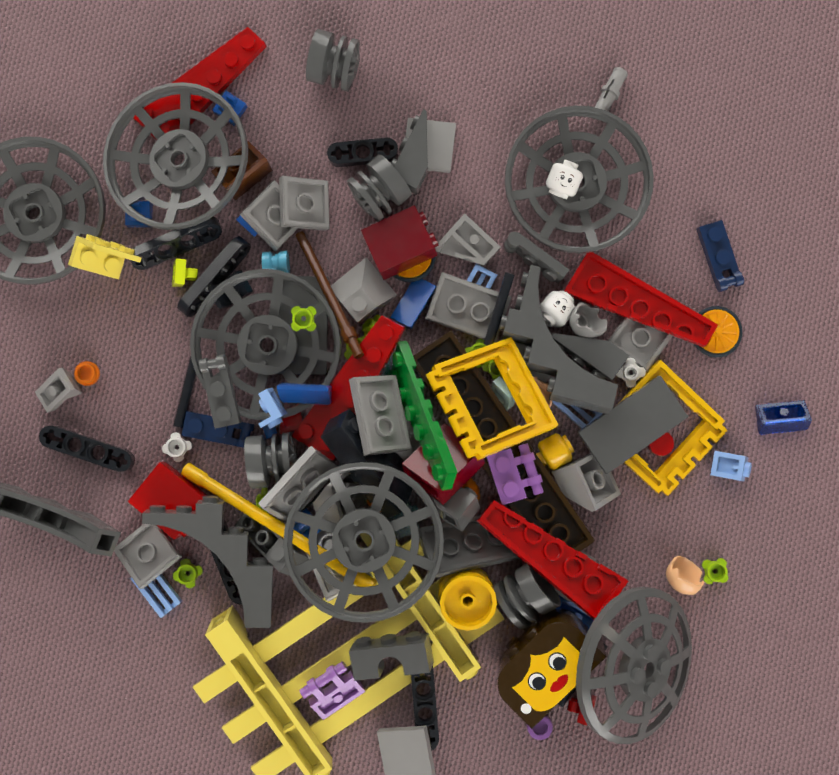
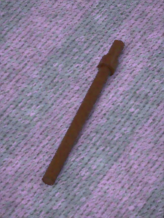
(347, 332)

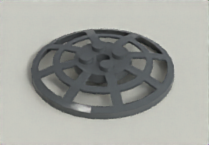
(167, 148)
(594, 178)
(51, 206)
(261, 327)
(363, 558)
(633, 679)

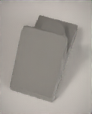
(57, 389)

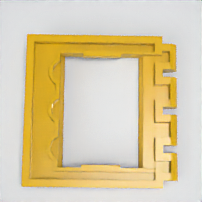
(520, 384)
(694, 445)

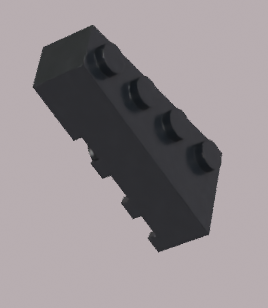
(344, 442)

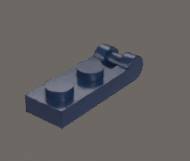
(719, 255)
(202, 427)

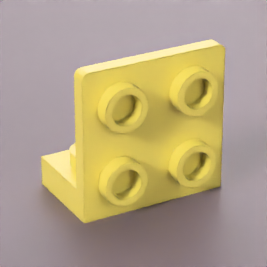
(100, 256)

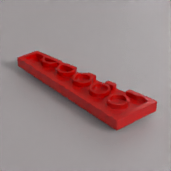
(213, 72)
(626, 295)
(377, 349)
(568, 570)

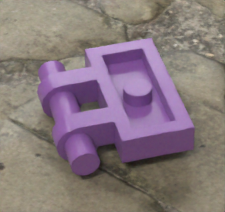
(506, 475)
(334, 696)

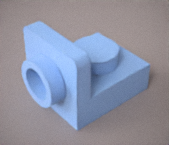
(270, 403)
(730, 466)

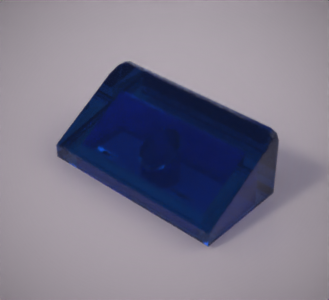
(782, 417)

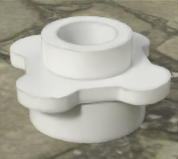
(630, 364)
(169, 447)

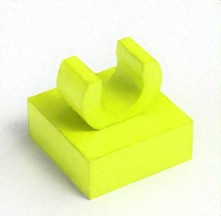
(181, 273)

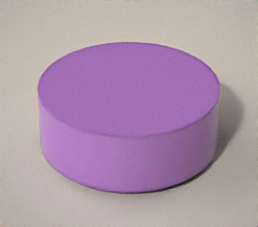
(542, 729)

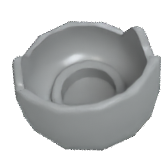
(586, 322)

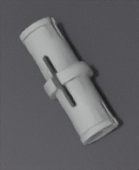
(611, 90)

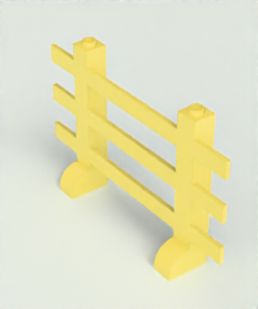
(276, 702)

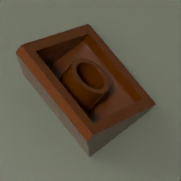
(256, 170)

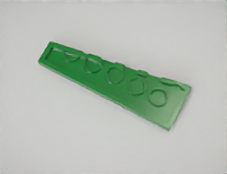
(420, 415)

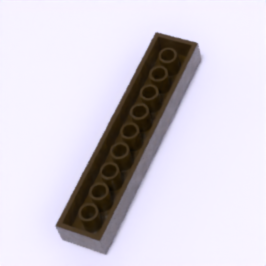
(546, 510)

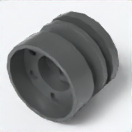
(328, 59)
(380, 187)
(265, 460)
(526, 596)

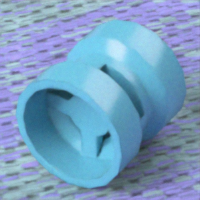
(277, 262)

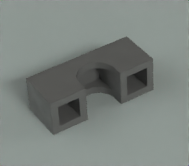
(411, 650)

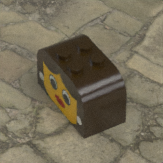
(542, 664)

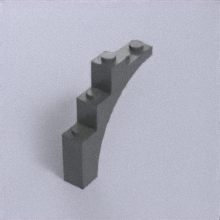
(570, 382)
(51, 516)
(206, 525)

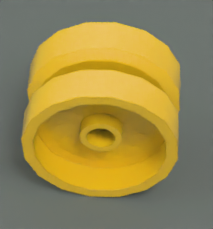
(467, 599)

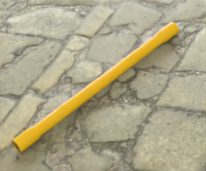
(203, 480)

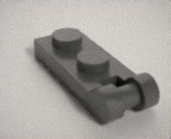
(533, 255)
(220, 391)

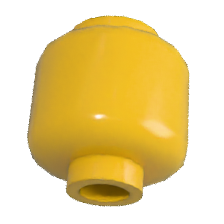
(555, 451)

